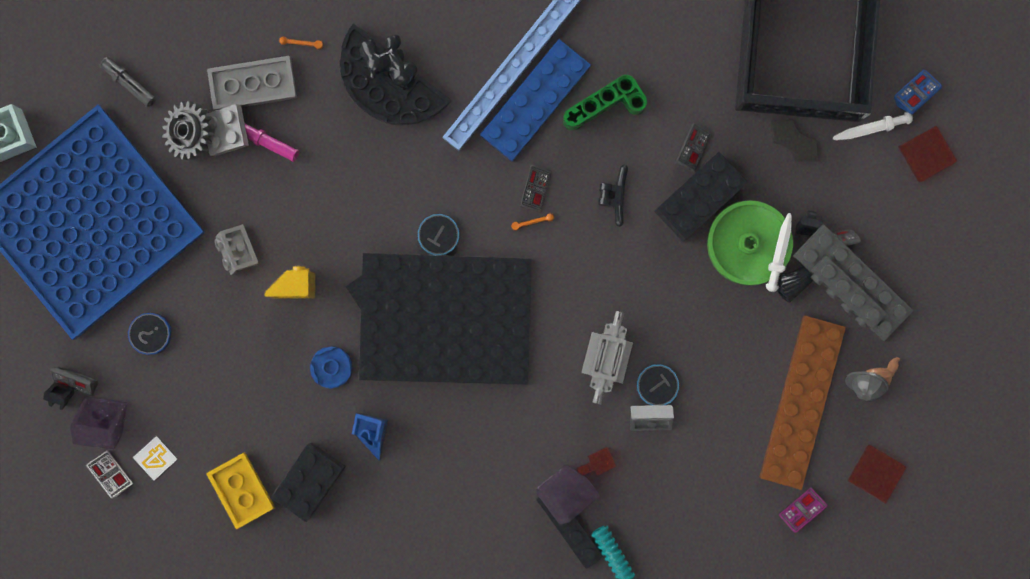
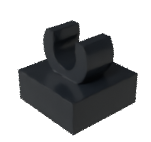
(808, 224)
(58, 394)

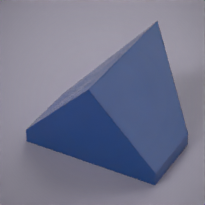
(370, 432)

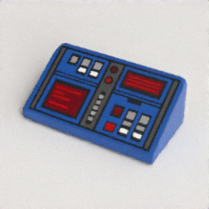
(917, 92)

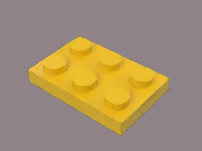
(240, 490)

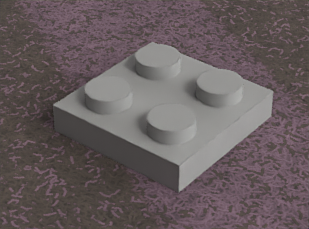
(228, 130)

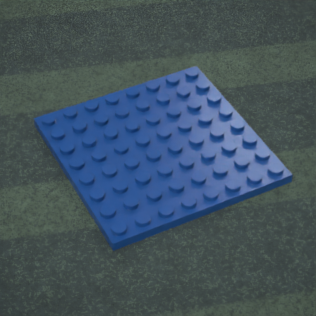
(90, 222)

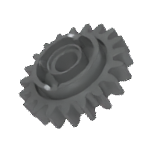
(188, 130)

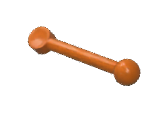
(318, 44)
(549, 217)

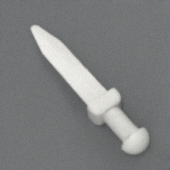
(886, 124)
(776, 266)

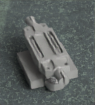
(607, 357)

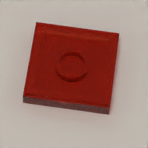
(927, 154)
(877, 473)

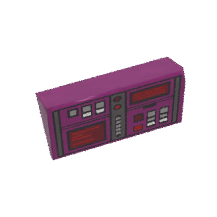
(803, 510)

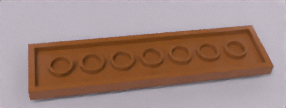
(802, 402)

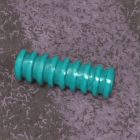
(612, 553)

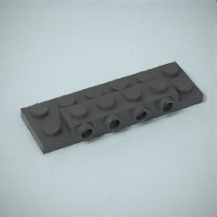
(852, 283)

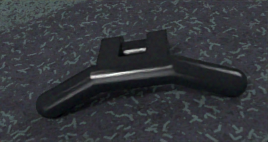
(619, 195)

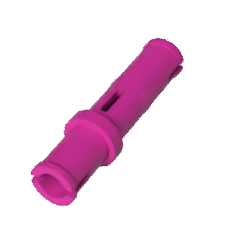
(260, 137)

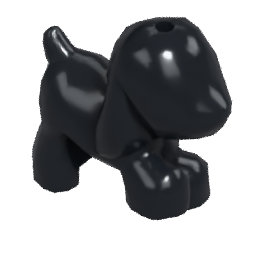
(390, 60)

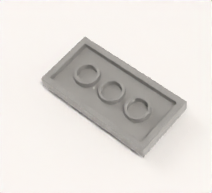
(252, 83)

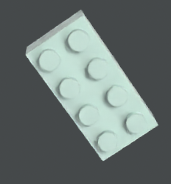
(14, 133)

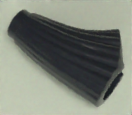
(793, 283)

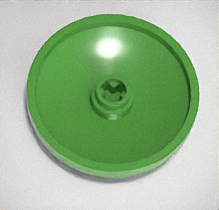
(745, 242)

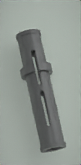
(109, 66)

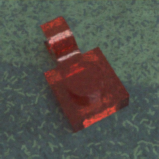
(599, 462)

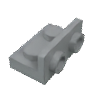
(235, 249)

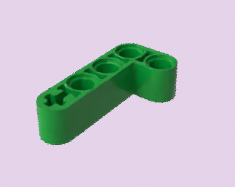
(601, 105)

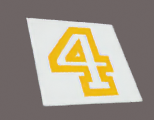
(155, 458)

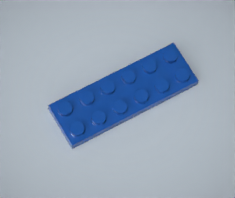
(535, 100)

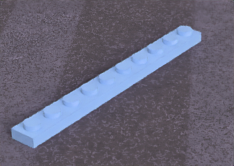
(509, 72)

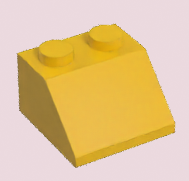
(293, 284)

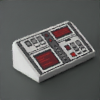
(109, 474)

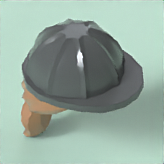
(872, 383)

